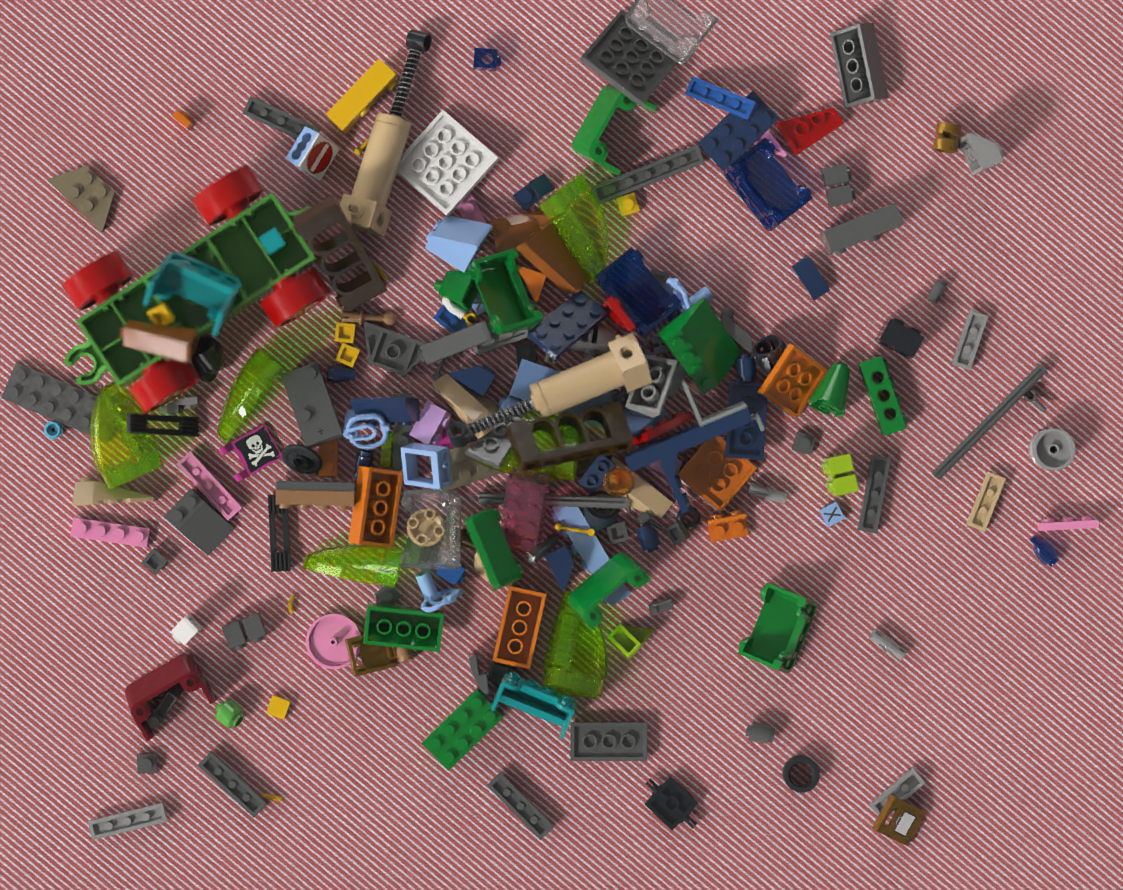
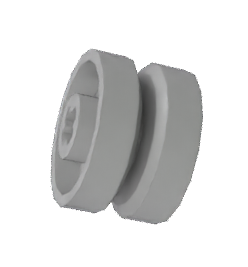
(1040, 449)

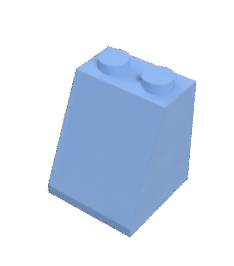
(457, 240)

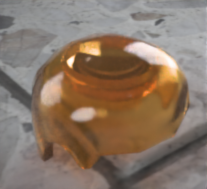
(618, 482)

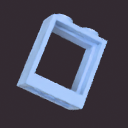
(439, 457)

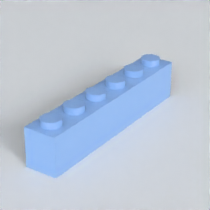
(587, 546)

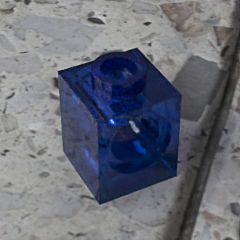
(479, 53)

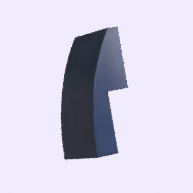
(810, 278)

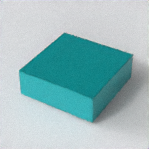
(272, 241)

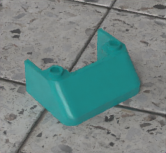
(197, 283)

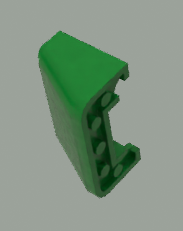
(504, 293)
(602, 584)
(779, 628)

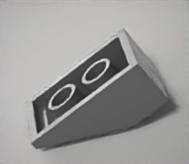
(199, 521)

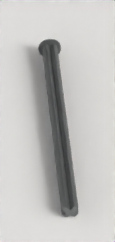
(989, 421)
(566, 500)

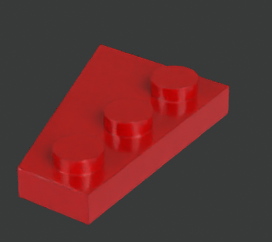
(808, 129)
(616, 314)

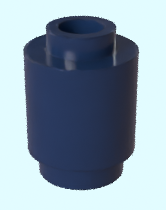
(746, 368)
(648, 538)

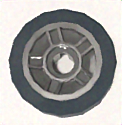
(600, 518)

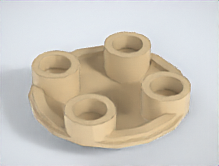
(425, 527)

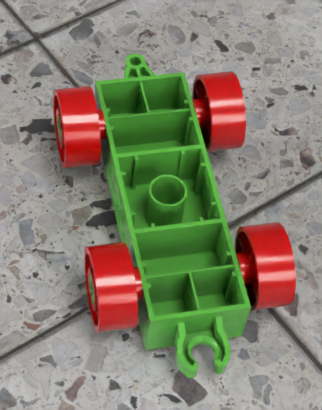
(229, 248)

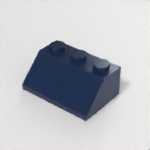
(391, 409)

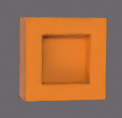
(183, 118)

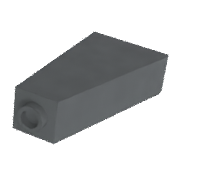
(455, 343)

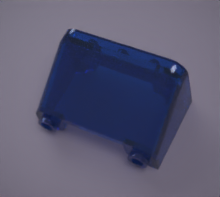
(766, 185)
(638, 291)

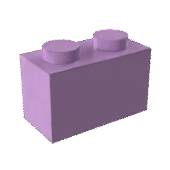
(431, 424)

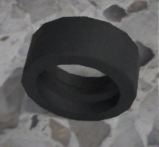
(815, 774)

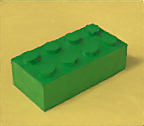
(462, 729)

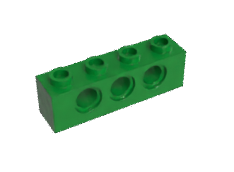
(886, 425)

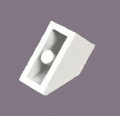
(186, 629)

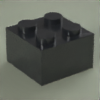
(900, 338)

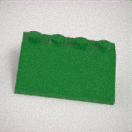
(701, 345)

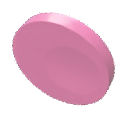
(327, 640)

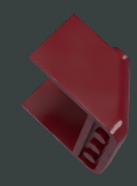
(180, 669)

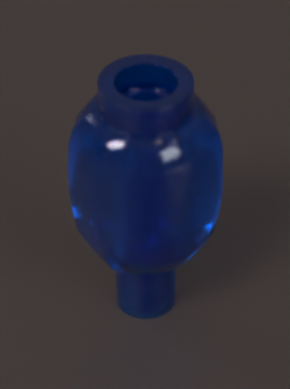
(1044, 551)

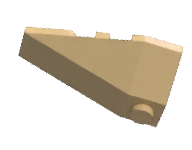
(465, 401)
(96, 492)
(643, 495)

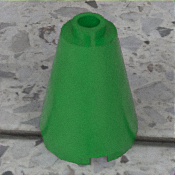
(832, 391)

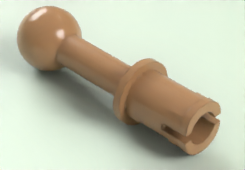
(388, 319)

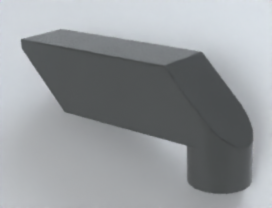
(735, 331)
(165, 706)

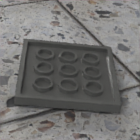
(628, 60)

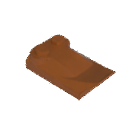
(513, 230)

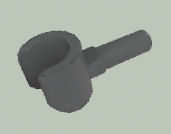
(1035, 400)
(644, 518)

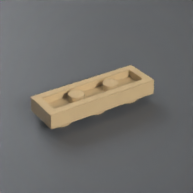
(985, 501)

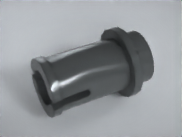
(937, 290)
(660, 606)

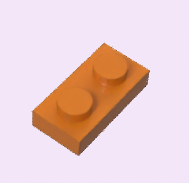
(329, 456)

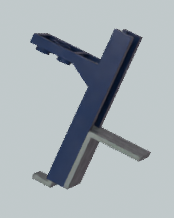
(668, 447)

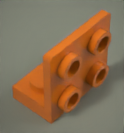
(727, 527)

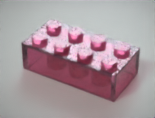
(524, 509)

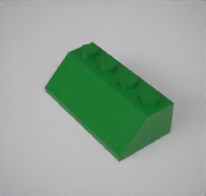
(403, 627)

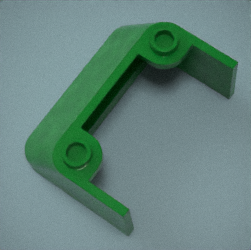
(587, 138)
(493, 548)

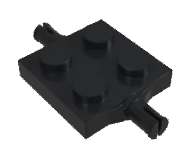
(671, 803)

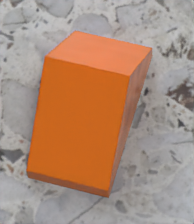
(534, 282)

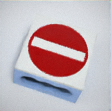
(312, 153)

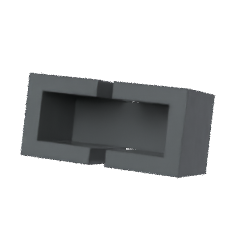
(835, 176)
(235, 633)

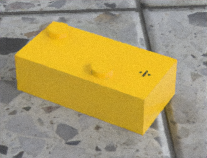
(362, 96)

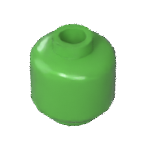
(229, 714)

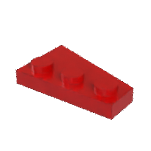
(662, 426)

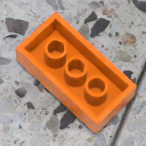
(375, 507)
(519, 626)

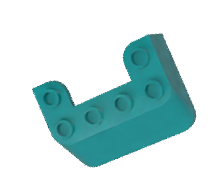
(536, 700)

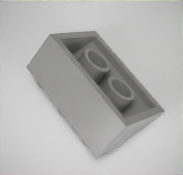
(980, 153)
(650, 399)

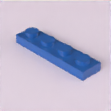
(721, 98)

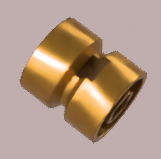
(944, 144)

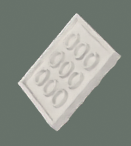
(446, 163)

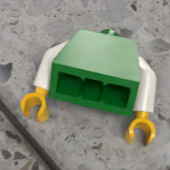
(458, 293)

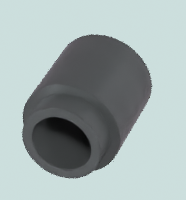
(760, 733)

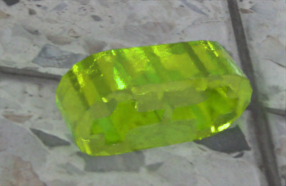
(386, 451)

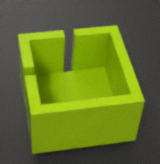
(839, 474)

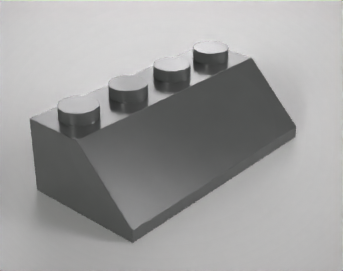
(859, 65)

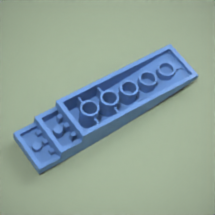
(531, 373)

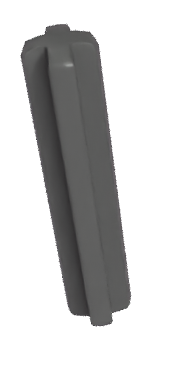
(543, 548)

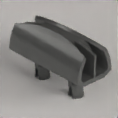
(592, 344)

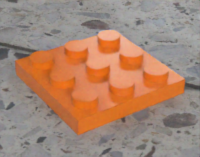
(792, 381)
(715, 476)

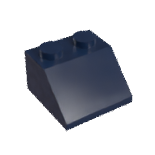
(476, 378)
(561, 564)

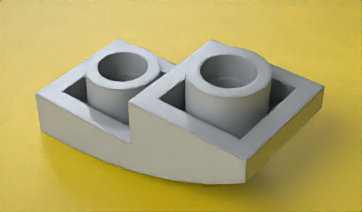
(175, 407)

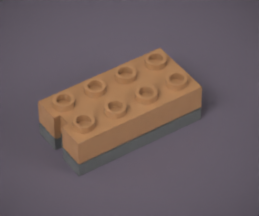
(315, 493)

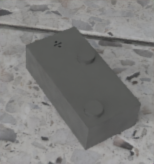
(861, 229)
(312, 405)

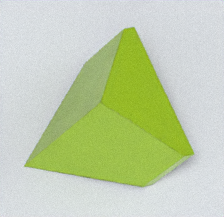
(629, 638)

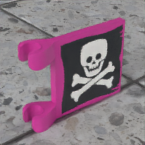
(254, 450)

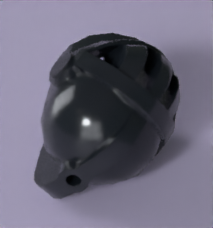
(768, 358)
(208, 361)

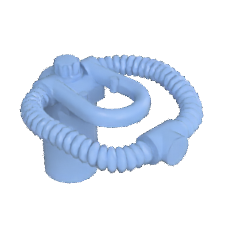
(687, 302)
(351, 429)
(431, 593)

